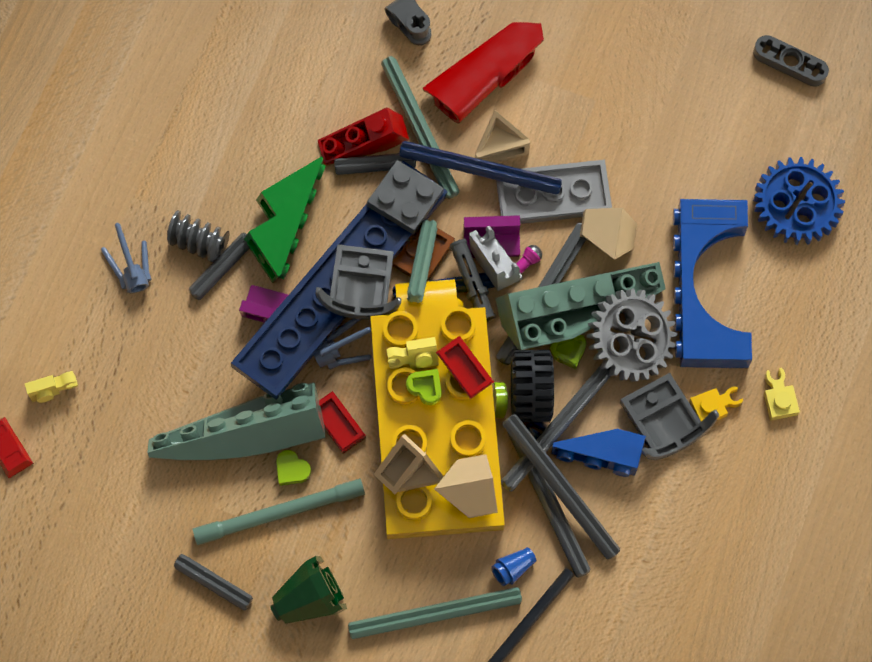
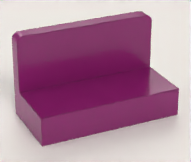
(505, 230)
(261, 303)

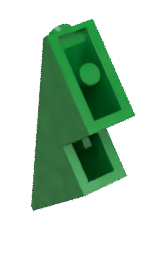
(284, 208)

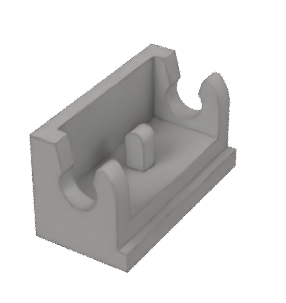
(494, 259)

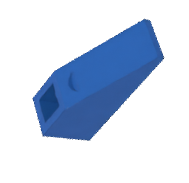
(609, 449)

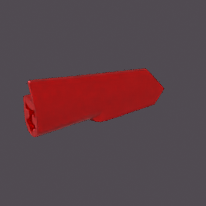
(485, 68)

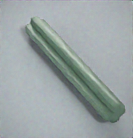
(422, 261)

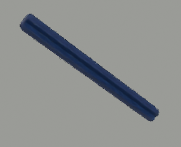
(480, 167)

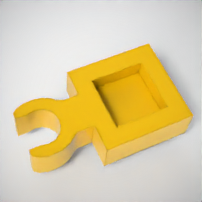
(711, 400)

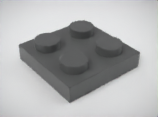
(405, 197)

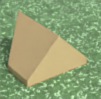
(502, 141)
(609, 230)
(407, 468)
(470, 486)

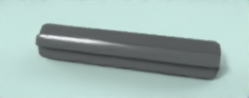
(369, 163)
(219, 267)
(213, 582)

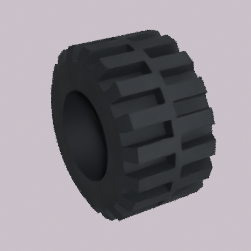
(532, 385)

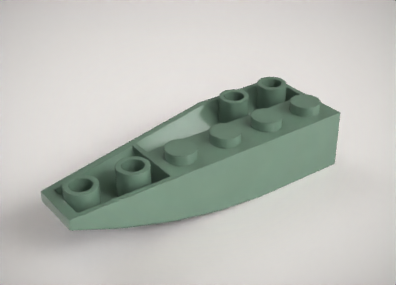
(566, 308)
(246, 429)

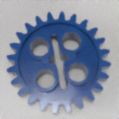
(820, 213)

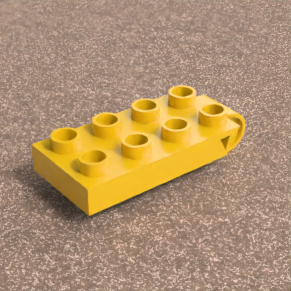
(444, 431)

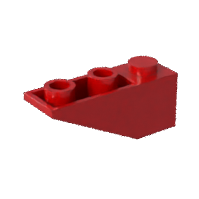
(365, 137)

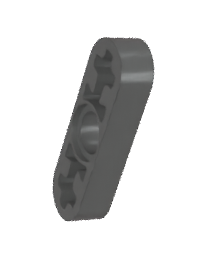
(793, 71)

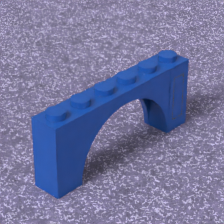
(702, 338)

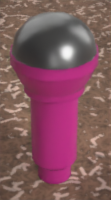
(531, 255)

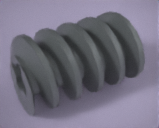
(195, 238)

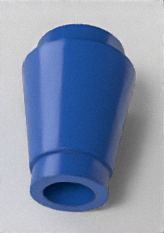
(513, 566)

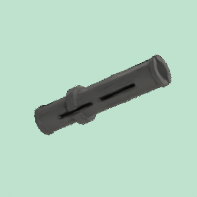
(460, 251)

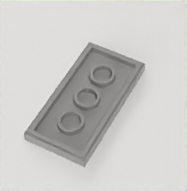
(582, 188)

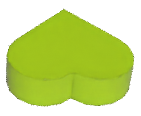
(569, 351)
(425, 385)
(500, 399)
(291, 469)

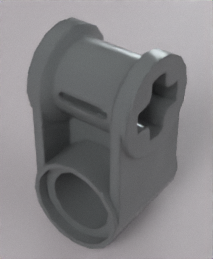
(410, 20)

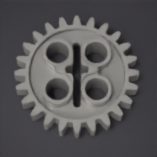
(636, 310)

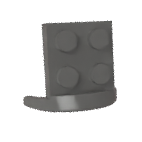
(360, 283)
(665, 418)

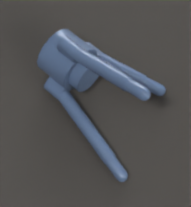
(134, 277)
(329, 350)

